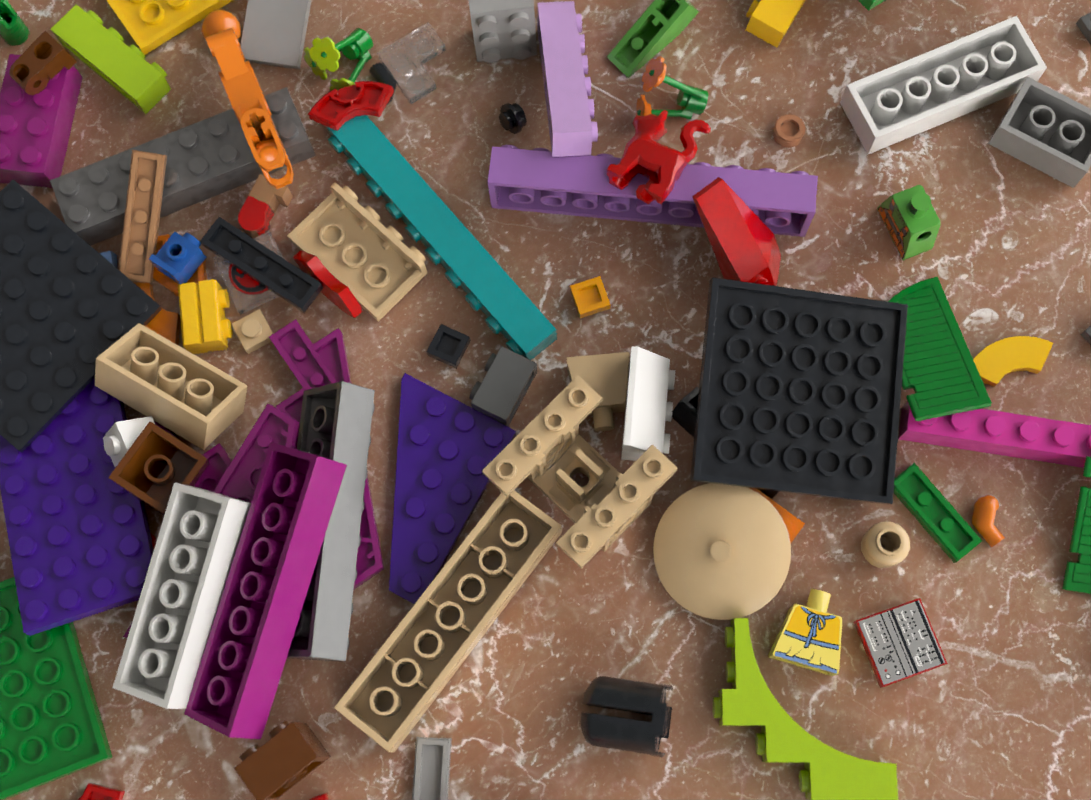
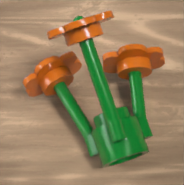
(689, 98)

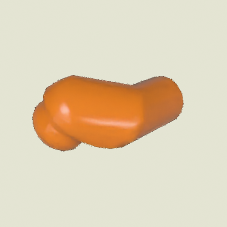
(983, 519)

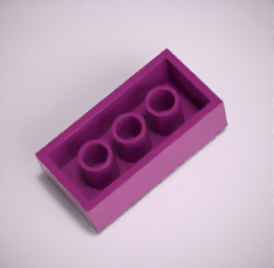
(36, 127)

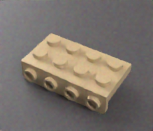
(360, 251)

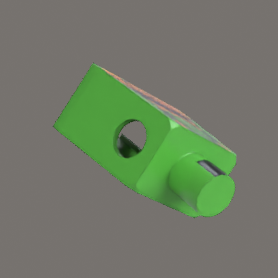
(909, 217)

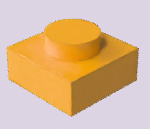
(590, 297)

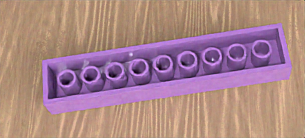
(581, 188)

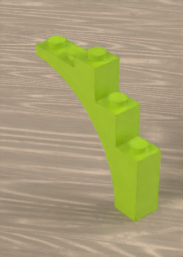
(826, 771)

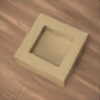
(253, 331)

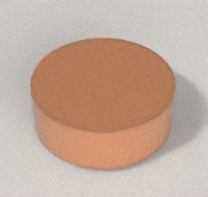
(789, 130)

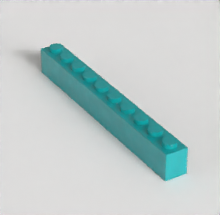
(444, 237)

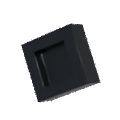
(448, 346)

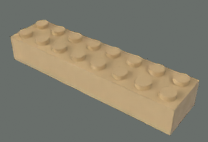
(448, 620)

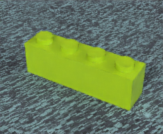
(111, 58)

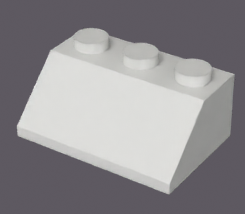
(647, 404)

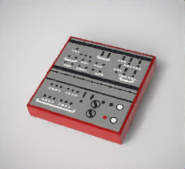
(900, 642)

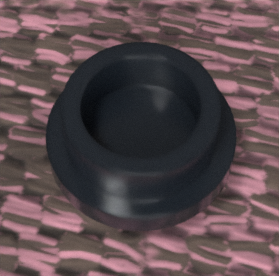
(512, 117)

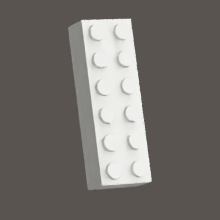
(941, 84)
(180, 595)

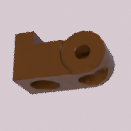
(40, 64)

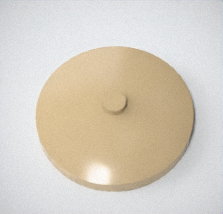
(722, 551)

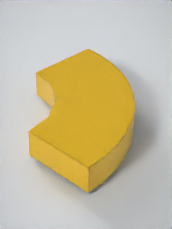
(1011, 355)

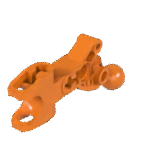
(222, 34)

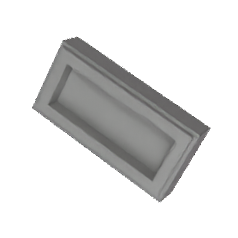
(431, 768)

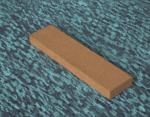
(142, 215)

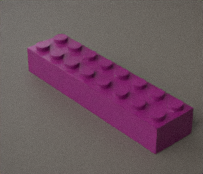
(265, 592)

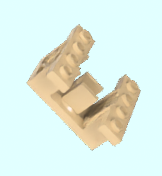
(553, 452)

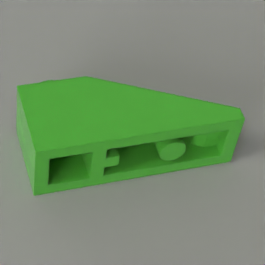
(651, 34)

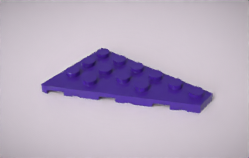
(436, 480)

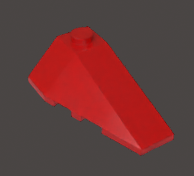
(738, 237)

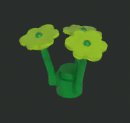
(325, 53)

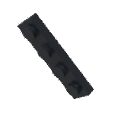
(261, 264)

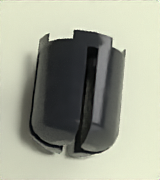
(623, 732)

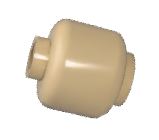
(895, 543)

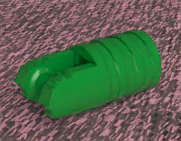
(11, 25)

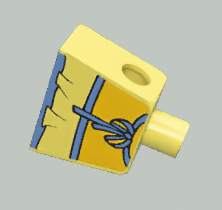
(810, 636)

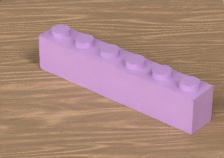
(565, 80)

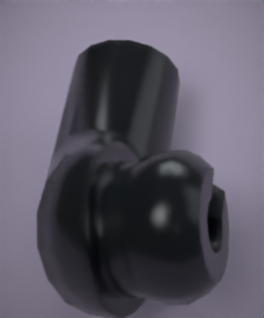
(381, 75)

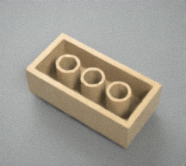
(170, 385)

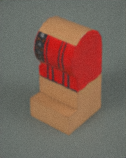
(261, 207)

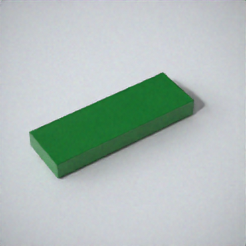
(935, 513)

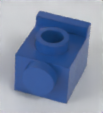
(180, 266)

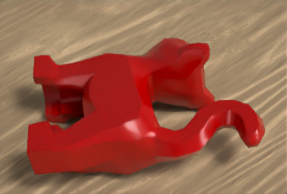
(654, 160)

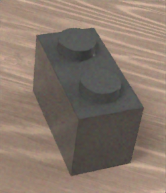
(503, 386)

